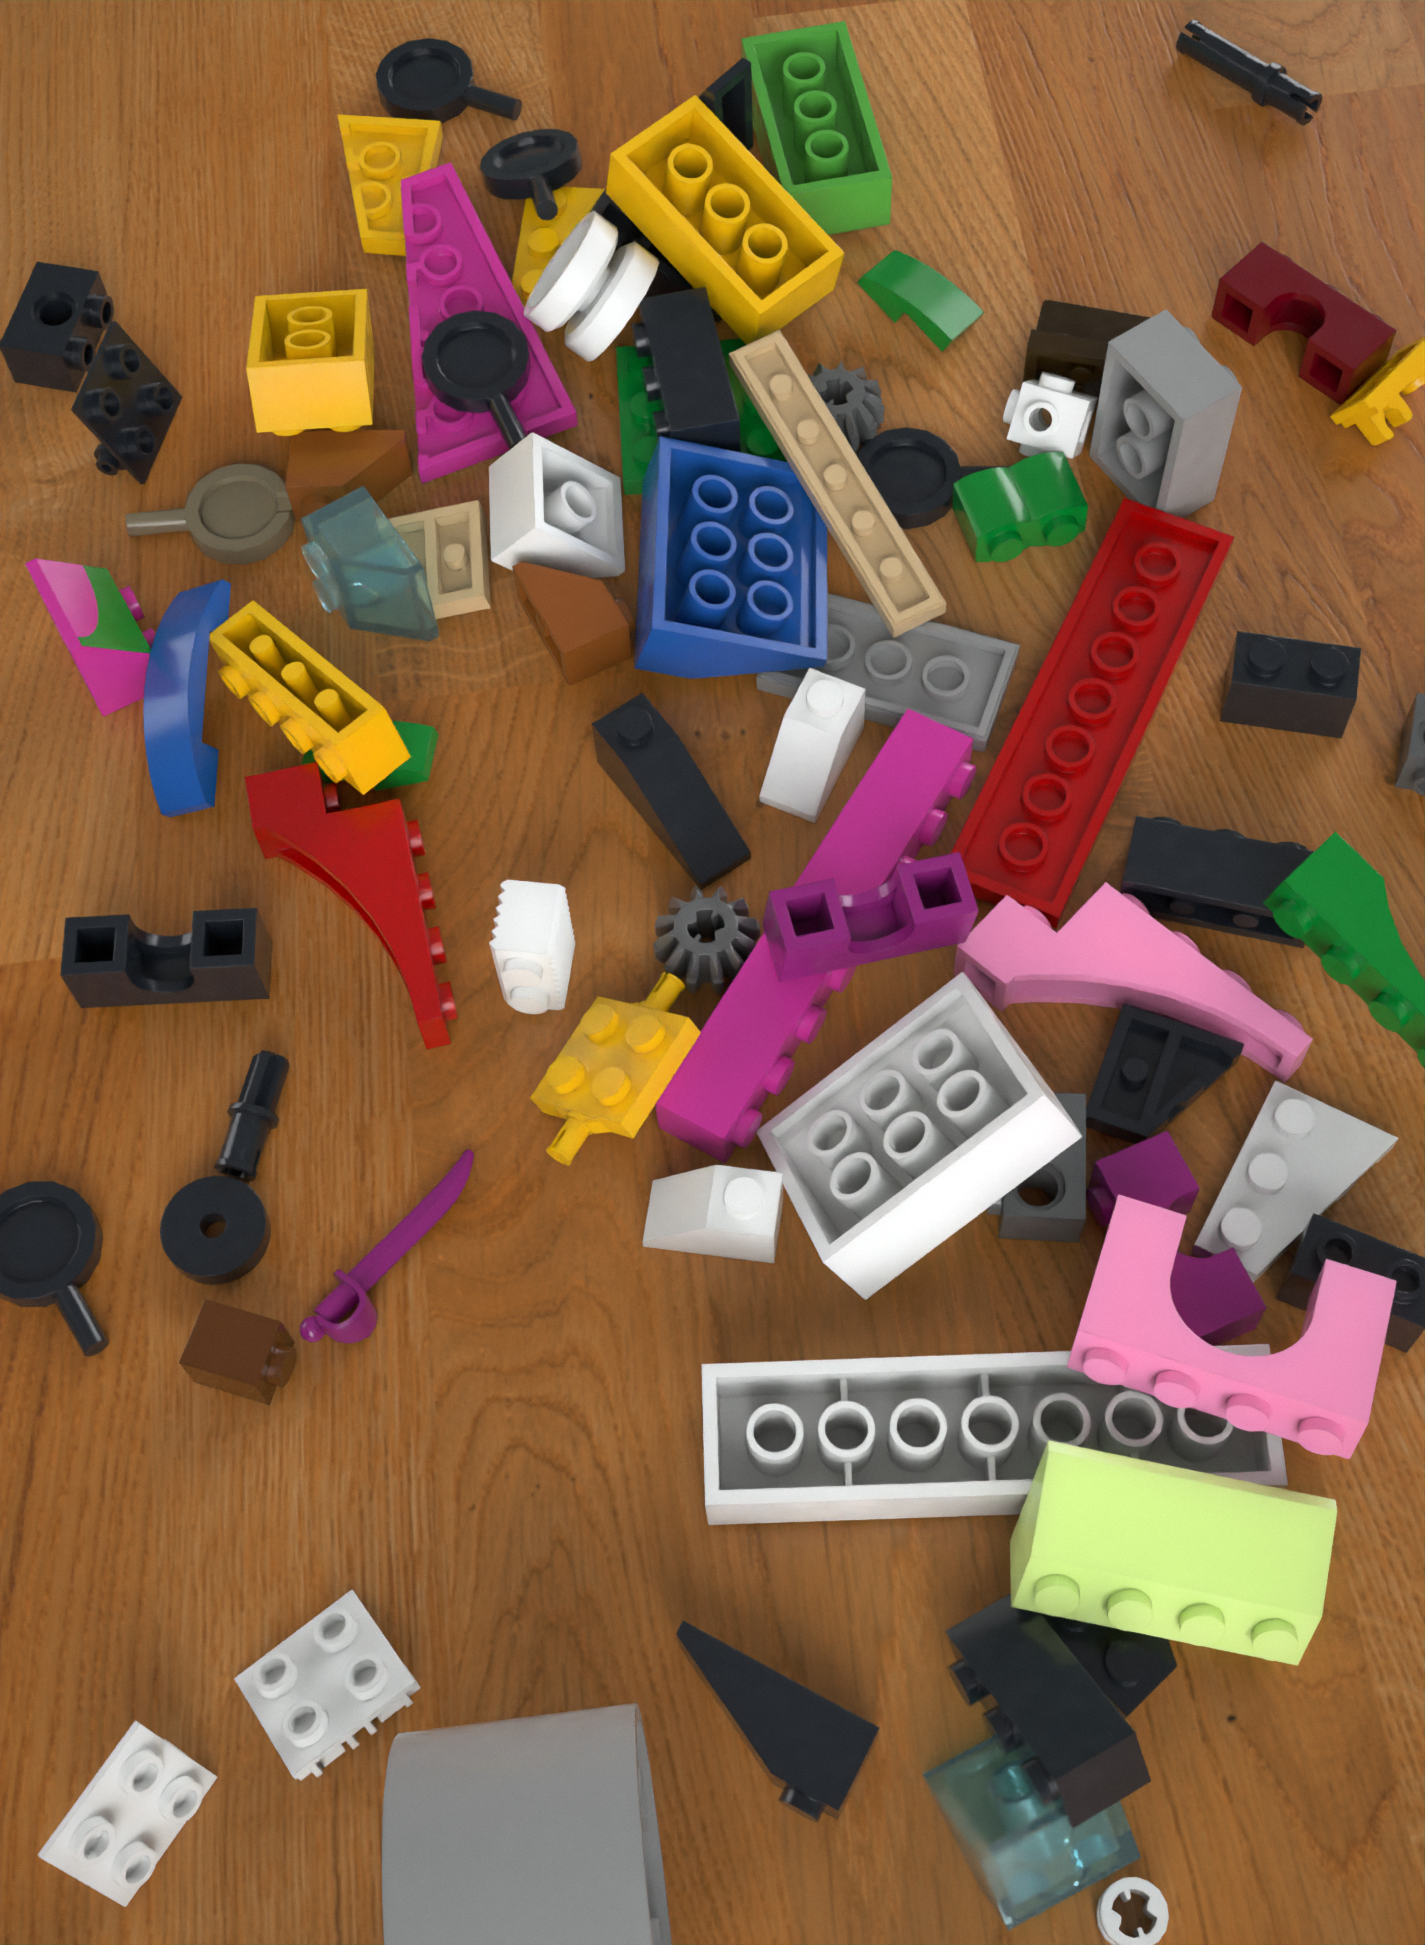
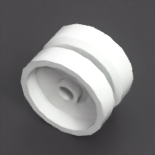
(591, 286)

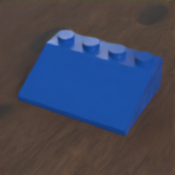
(728, 566)

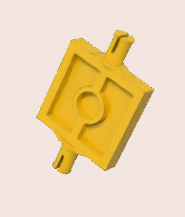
(615, 1067)

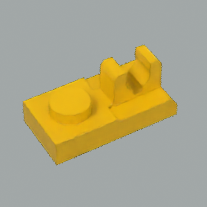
(1380, 395)

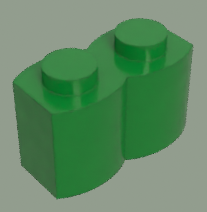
(1020, 507)

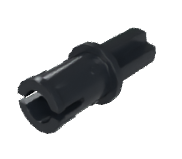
(253, 1116)

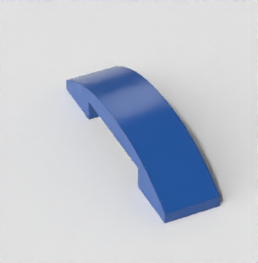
(174, 700)

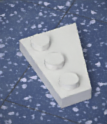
(1290, 1166)

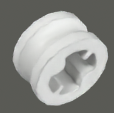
(1153, 1908)

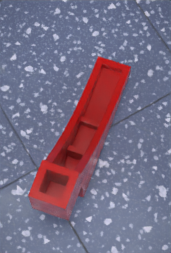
(370, 866)

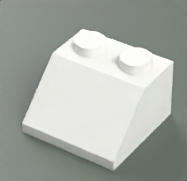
(555, 511)

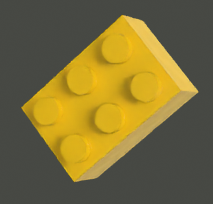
(311, 362)

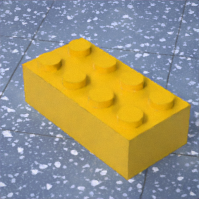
(723, 221)

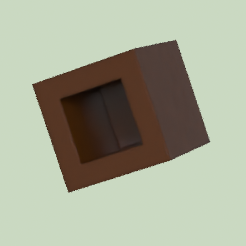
(239, 1352)

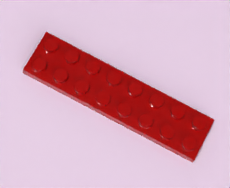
(1090, 709)

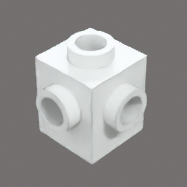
(1069, 412)

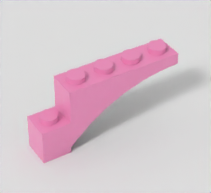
(1125, 956)

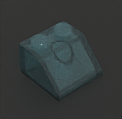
(367, 569)
(1015, 1847)

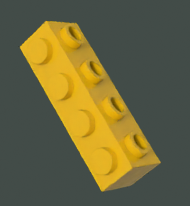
(308, 698)

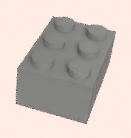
(1164, 416)

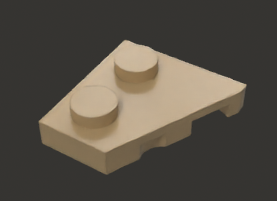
(453, 553)

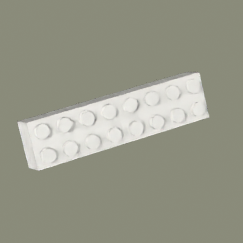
(937, 1435)

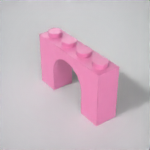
(1307, 1393)

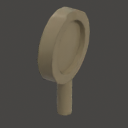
(231, 514)

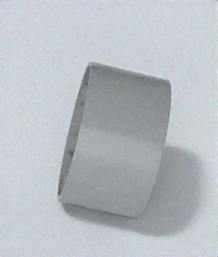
(524, 1834)

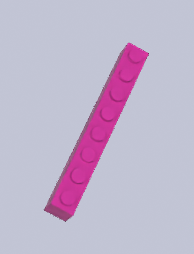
(762, 1021)

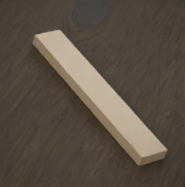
(837, 484)

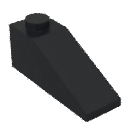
(668, 790)
(794, 1734)

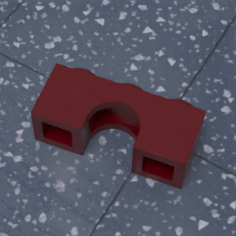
(1276, 294)

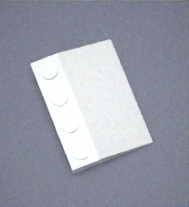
(915, 1137)

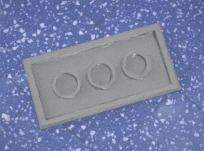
(929, 669)

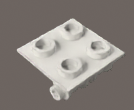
(326, 1686)
(128, 1815)

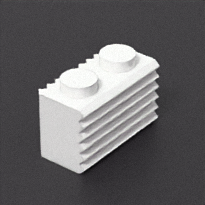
(533, 945)

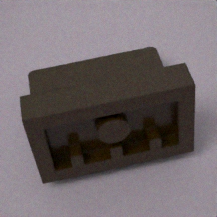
(1074, 343)

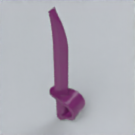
(378, 1261)

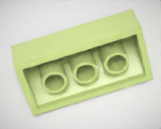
(1172, 1553)

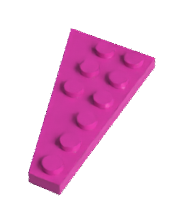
(456, 272)

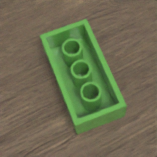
(819, 126)

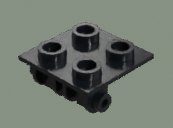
(125, 406)

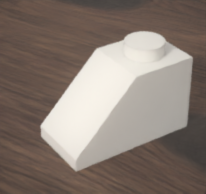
(813, 744)
(717, 1213)

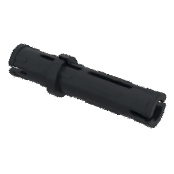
(1264, 81)

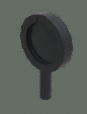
(435, 83)
(532, 167)
(479, 366)
(914, 474)
(49, 1253)

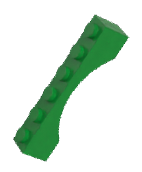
(1345, 919)

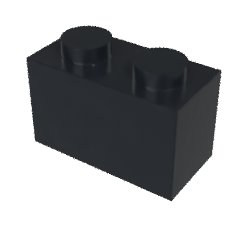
(1290, 684)

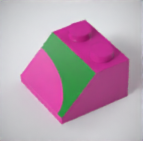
(97, 629)

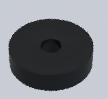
(200, 1206)

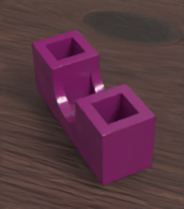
(915, 911)
(1209, 1292)

